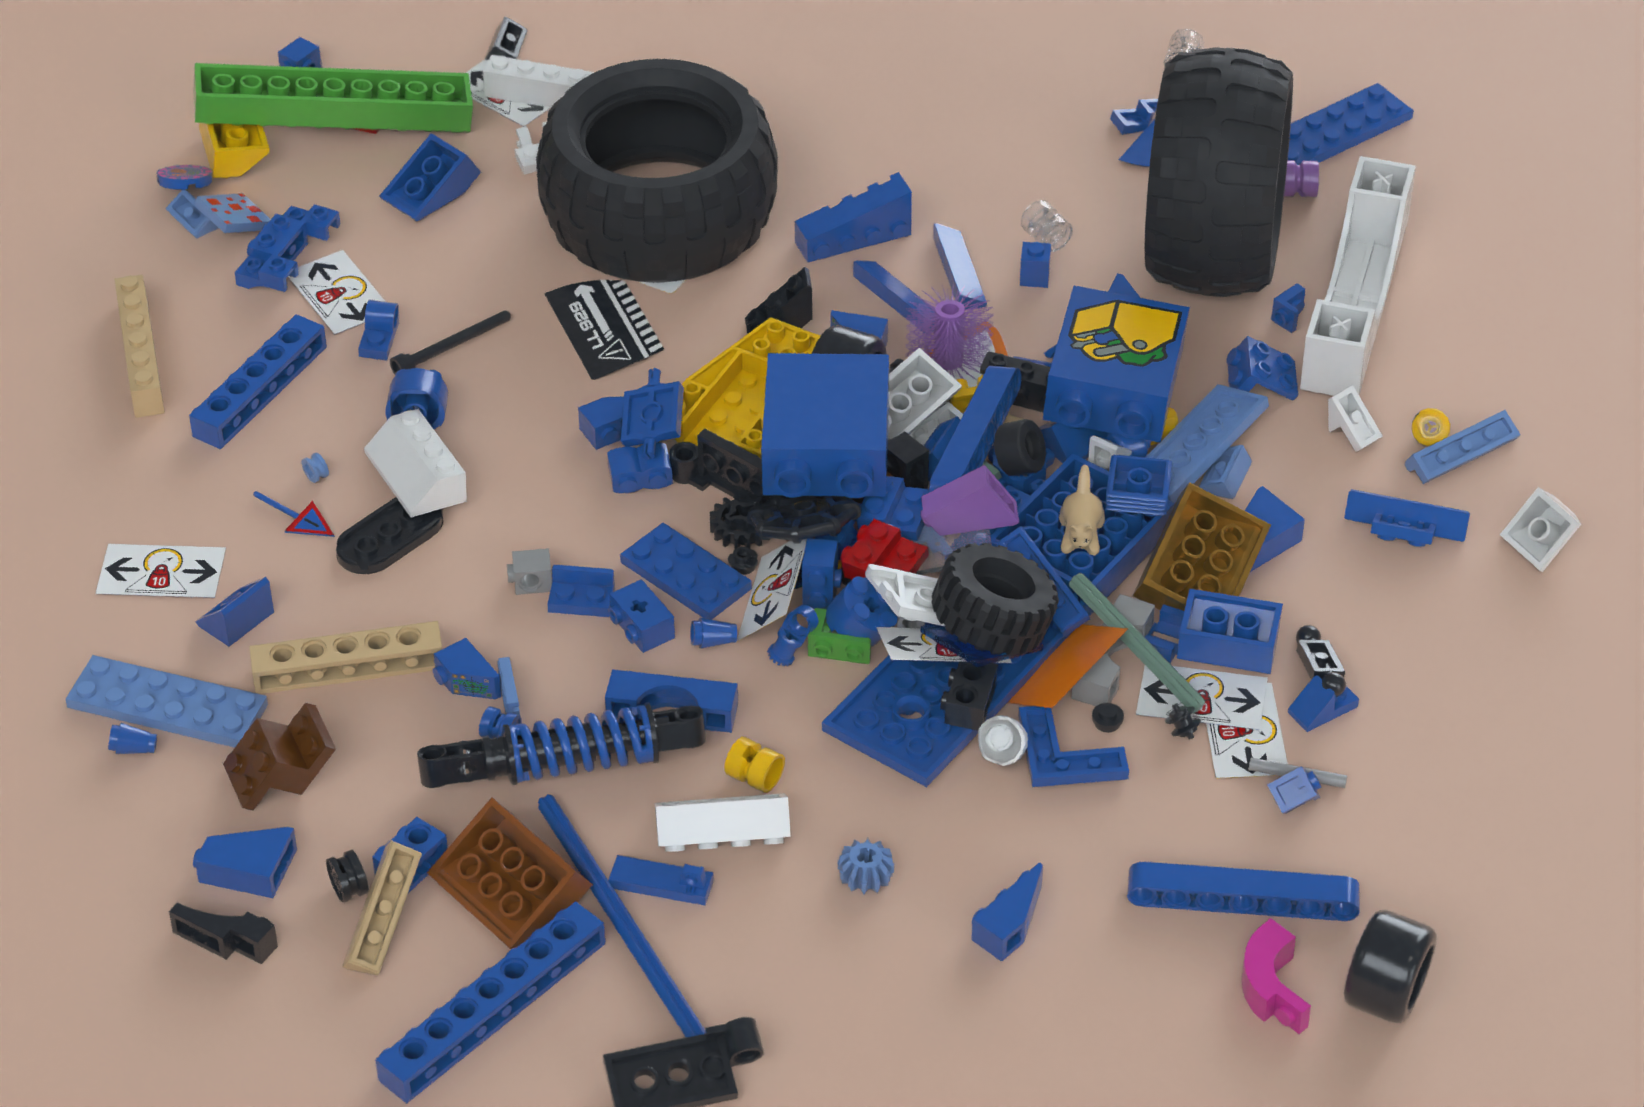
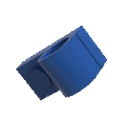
(379, 330)

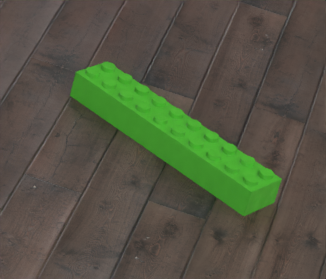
(332, 97)

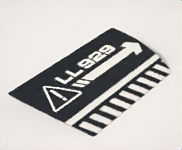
(604, 325)

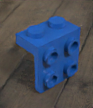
(1258, 363)

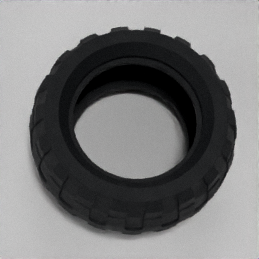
(1218, 171)
(666, 224)

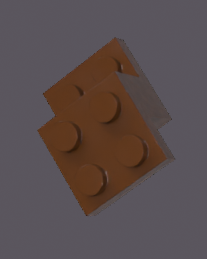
(279, 756)

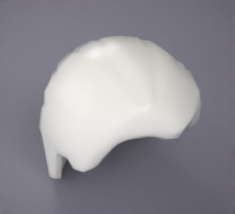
(1002, 740)

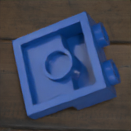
(899, 508)

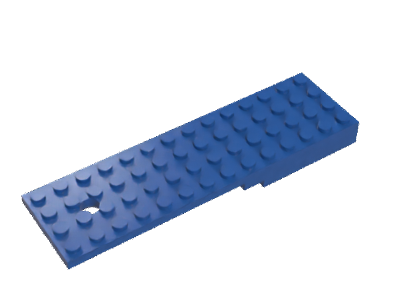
(925, 745)

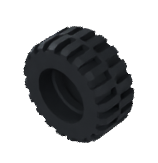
(994, 599)

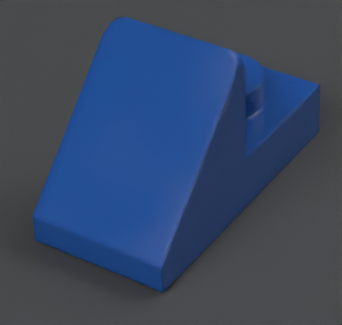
(1320, 705)

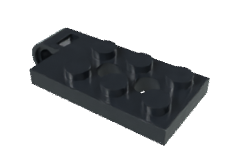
(717, 464)
(704, 1058)

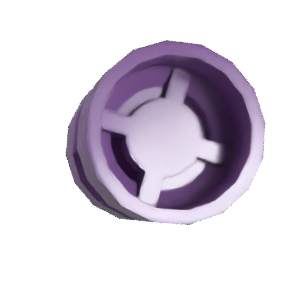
(1302, 178)

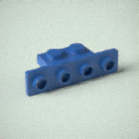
(1406, 518)

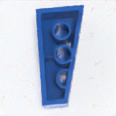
(857, 221)

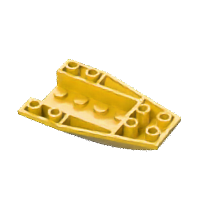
(730, 389)

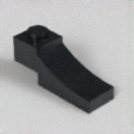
(223, 934)

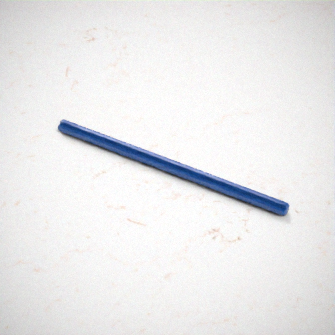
(620, 918)

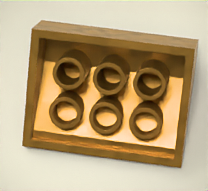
(1201, 548)

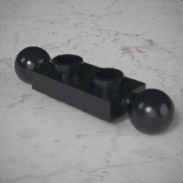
(1320, 659)

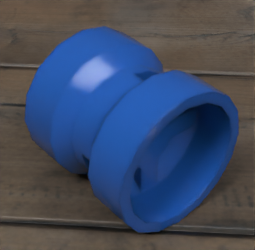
(493, 721)

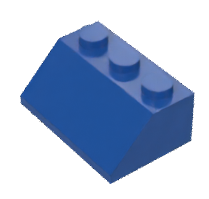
(1229, 631)

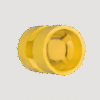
(758, 766)

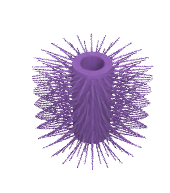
(949, 332)

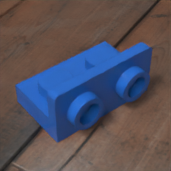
(581, 590)

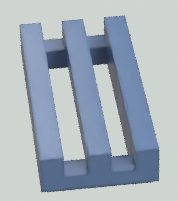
(508, 686)

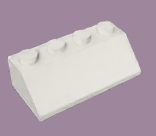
(528, 81)
(916, 392)
(417, 464)
(722, 820)

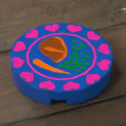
(181, 176)

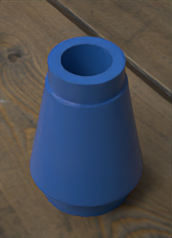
(712, 633)
(131, 740)

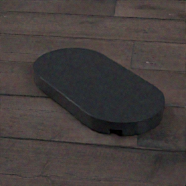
(385, 538)

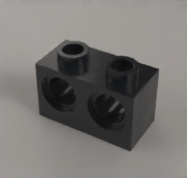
(908, 460)
(969, 695)

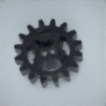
(735, 527)

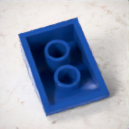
(430, 179)

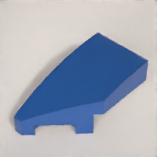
(1137, 119)

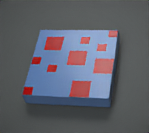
(232, 212)

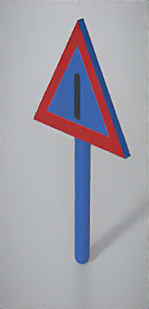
(307, 522)

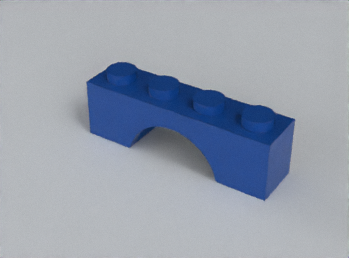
(715, 698)

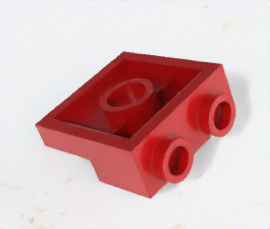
(882, 546)

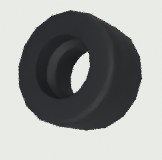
(1020, 447)

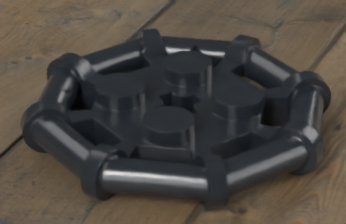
(802, 516)

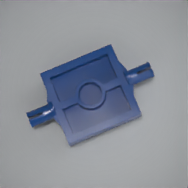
(652, 414)

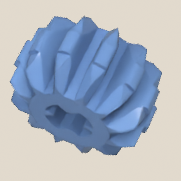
(865, 866)

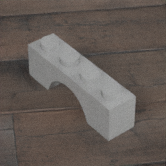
(1102, 679)

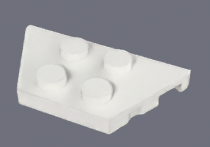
(905, 592)

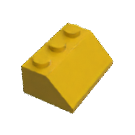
(233, 148)

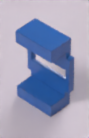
(1169, 625)

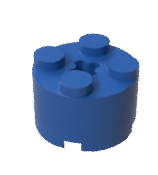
(418, 390)
(859, 611)

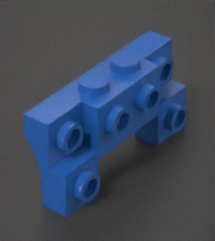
(280, 243)

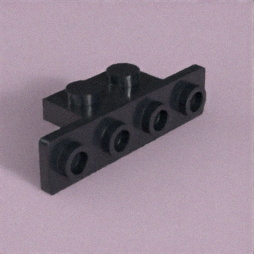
(1033, 379)

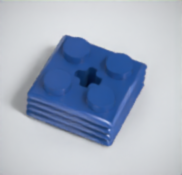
(1138, 485)

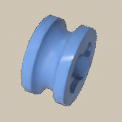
(315, 467)

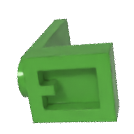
(834, 646)

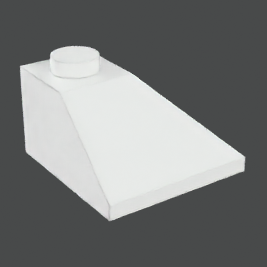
(1541, 528)

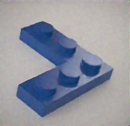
(1052, 767)

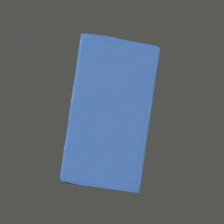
(189, 215)
(1227, 472)

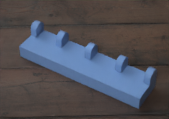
(1463, 447)

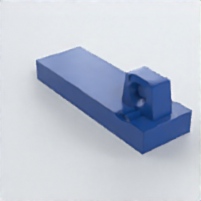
(662, 880)

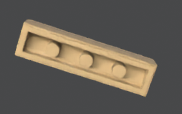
(382, 909)

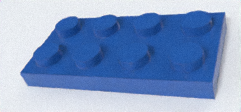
(686, 571)

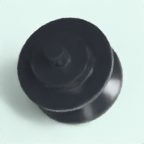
(1183, 721)

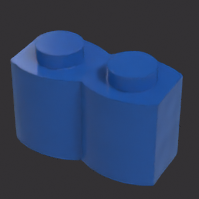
(633, 472)

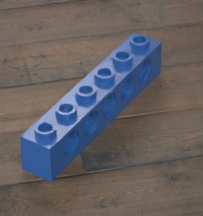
(257, 381)

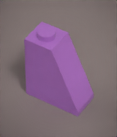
(969, 504)

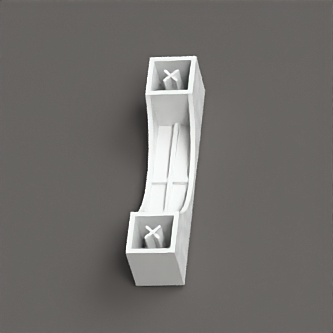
(1370, 242)

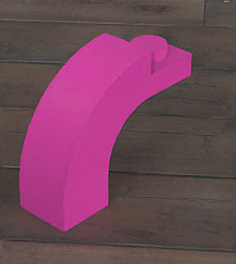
(1264, 955)

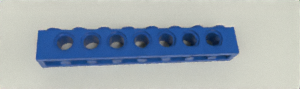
(490, 1002)

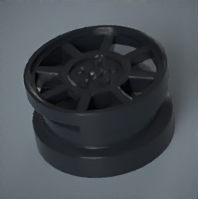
(347, 876)

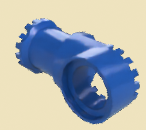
(792, 635)

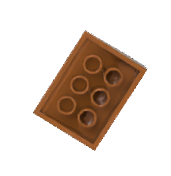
(507, 875)

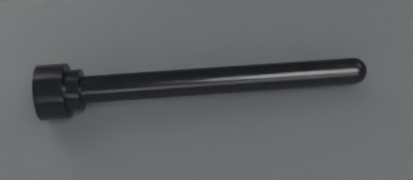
(408, 361)

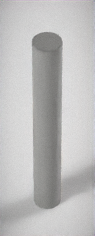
(1281, 769)

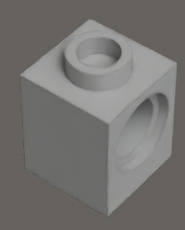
(530, 571)

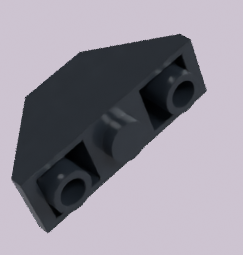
(788, 304)

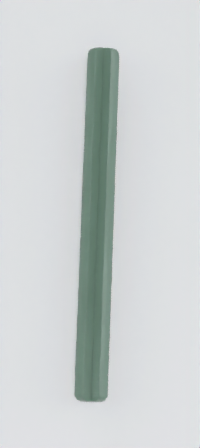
(1137, 642)

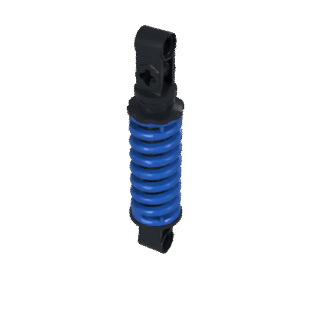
(524, 751)

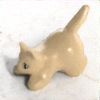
(1082, 516)

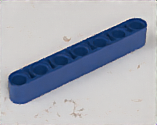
(978, 425)
(1244, 891)

